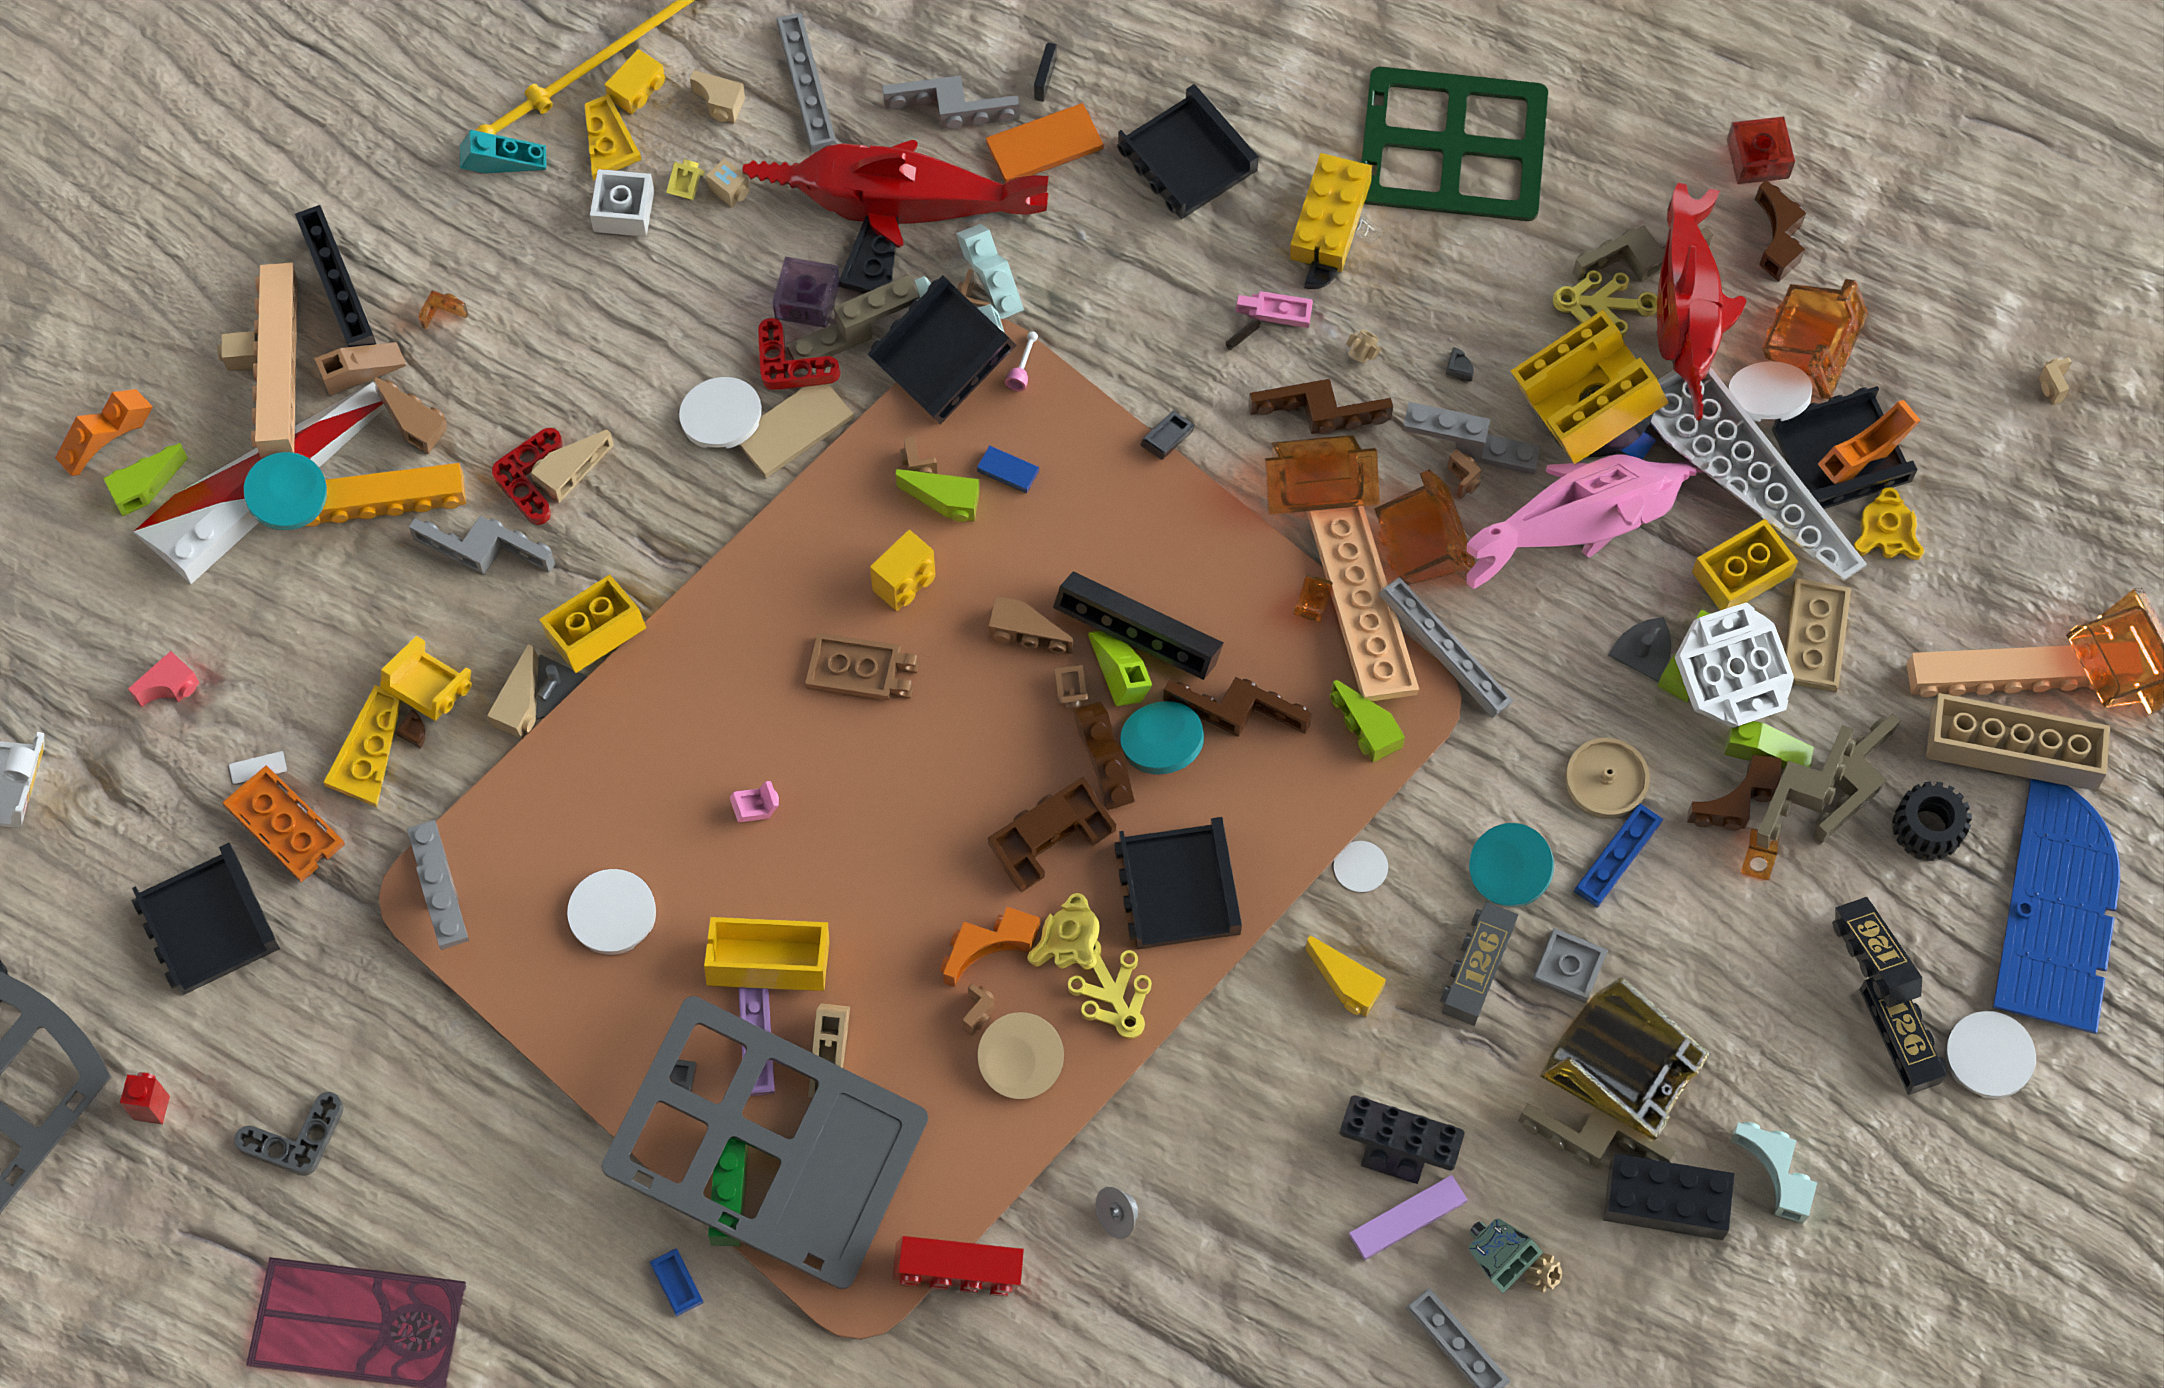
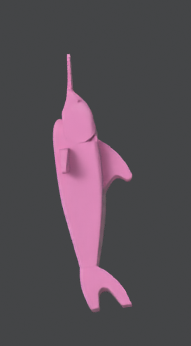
(1582, 507)

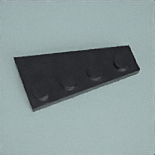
(869, 262)

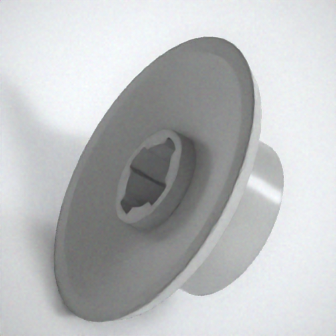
(1116, 1212)

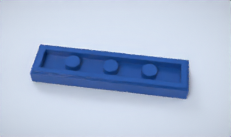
(1618, 855)

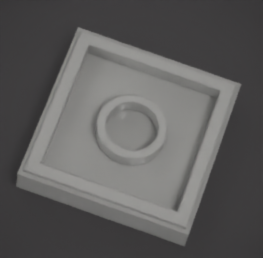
(1569, 965)

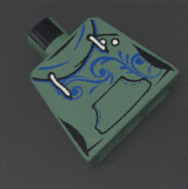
(1502, 1252)

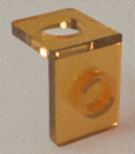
(445, 302)
(1755, 851)

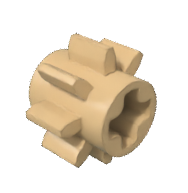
(1363, 346)
(1544, 1273)

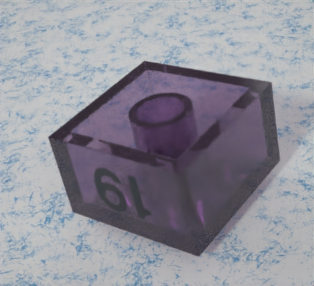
(806, 292)

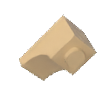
(722, 95)

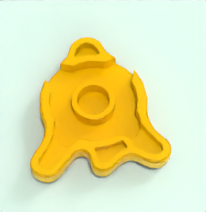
(1889, 526)

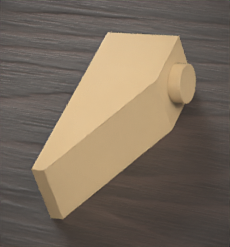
(568, 465)
(516, 704)
(830, 1036)

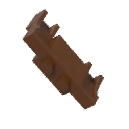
(1045, 826)

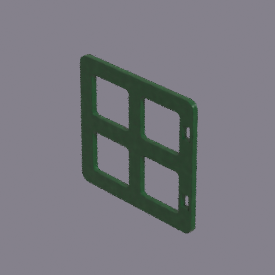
(1455, 143)

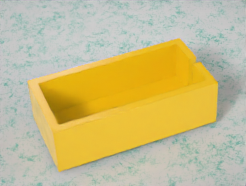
(1331, 211)
(767, 954)

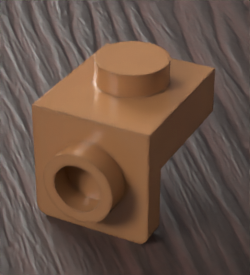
(910, 457)
(1466, 470)
(1070, 685)
(980, 1014)

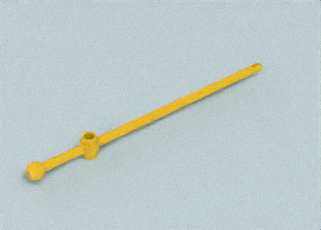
(539, 98)

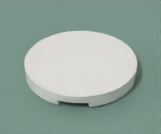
(1772, 390)
(720, 412)
(611, 911)
(1990, 1054)

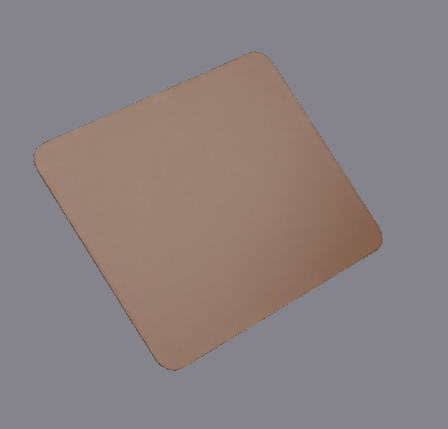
(898, 799)

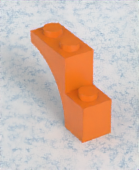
(89, 433)
(1875, 442)
(1012, 932)

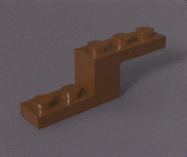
(1320, 406)
(1238, 706)

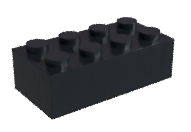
(1669, 1196)

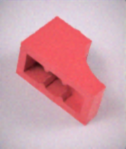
(165, 680)

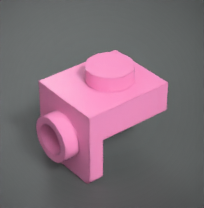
(755, 803)

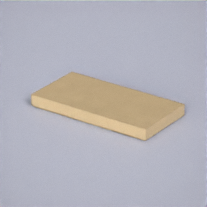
(795, 427)
(1817, 633)

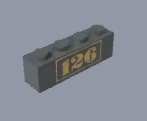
(1479, 964)

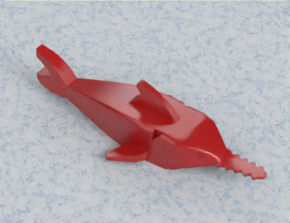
(900, 184)
(1690, 294)

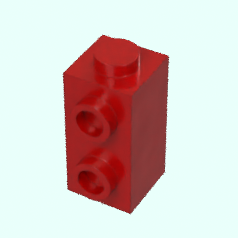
(144, 1098)

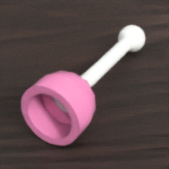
(1017, 377)

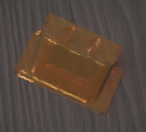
(1817, 331)
(1321, 475)
(1424, 533)
(2124, 653)

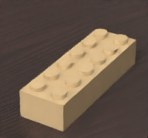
(2018, 742)

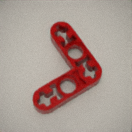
(779, 364)
(518, 471)

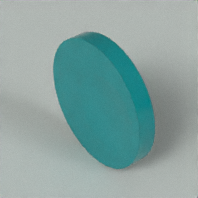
(285, 491)
(1162, 737)
(1511, 865)

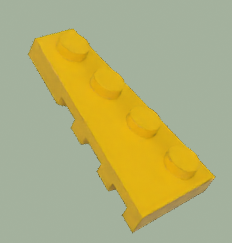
(365, 753)

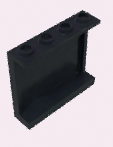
(1189, 153)
(941, 349)
(1824, 425)
(1179, 885)
(205, 922)

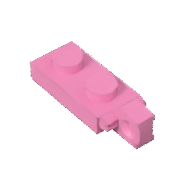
(1276, 308)

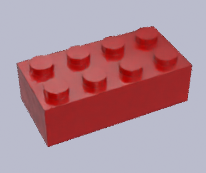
(957, 1264)

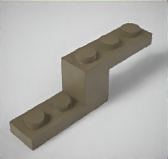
(1637, 249)
(854, 320)
(1859, 779)
(1806, 787)
(1594, 1138)

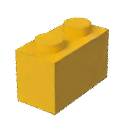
(635, 81)

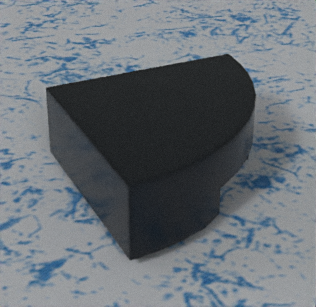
(1319, 276)

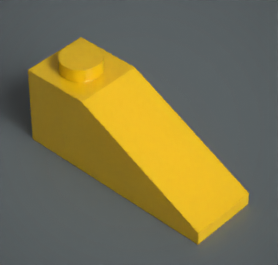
(1350, 981)

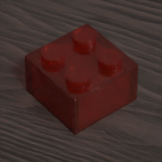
(1760, 150)

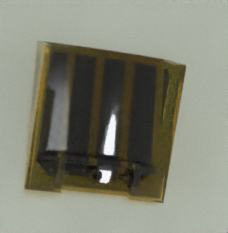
(1625, 1058)

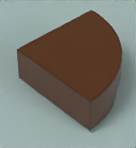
(412, 729)

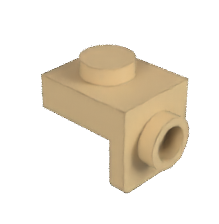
(2052, 379)

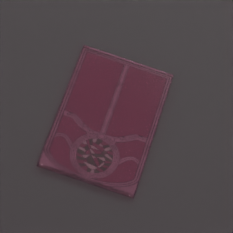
(356, 1323)

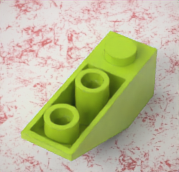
(141, 482)
(1121, 668)
(1373, 725)

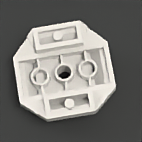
(1758, 659)

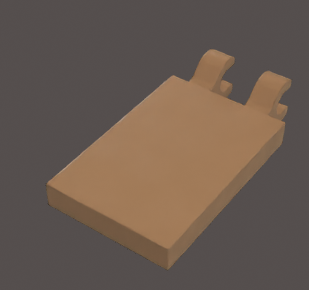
(859, 667)

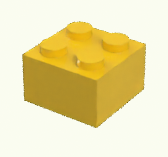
(903, 570)

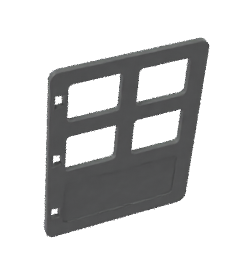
(830, 1176)

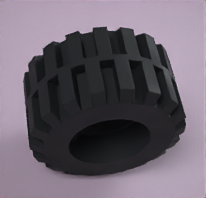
(1944, 804)

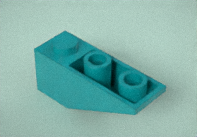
(500, 154)

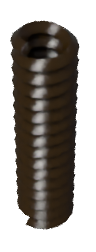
(1243, 334)

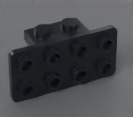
(1399, 1139)

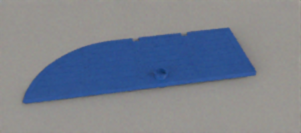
(2057, 911)

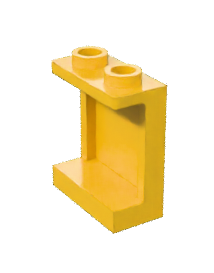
(424, 680)

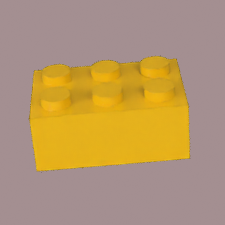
(1744, 566)
(592, 623)

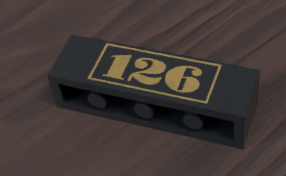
(1877, 952)
(1906, 1041)

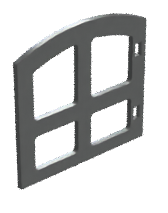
(38, 1142)

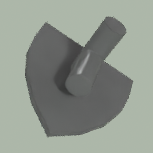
(1645, 648)
(554, 685)

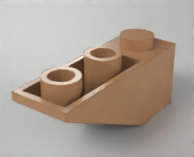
(357, 365)
(415, 421)
(1021, 624)

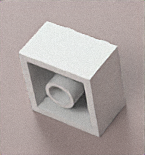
(622, 202)

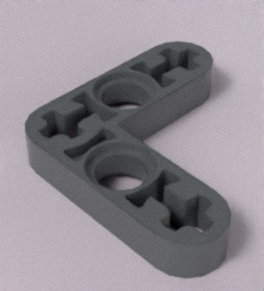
(293, 1149)

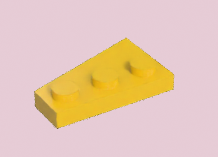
(608, 137)

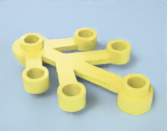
(1601, 299)
(1113, 994)

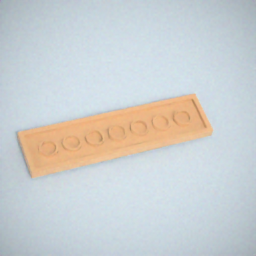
(1366, 620)

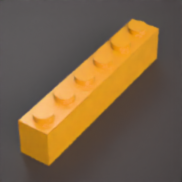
(393, 493)

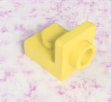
(684, 179)

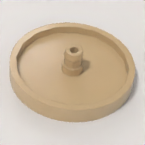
(1607, 778)
(1020, 1055)

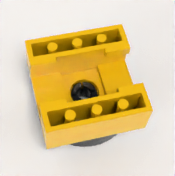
(1591, 390)

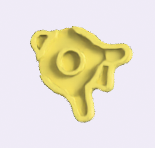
(1068, 936)

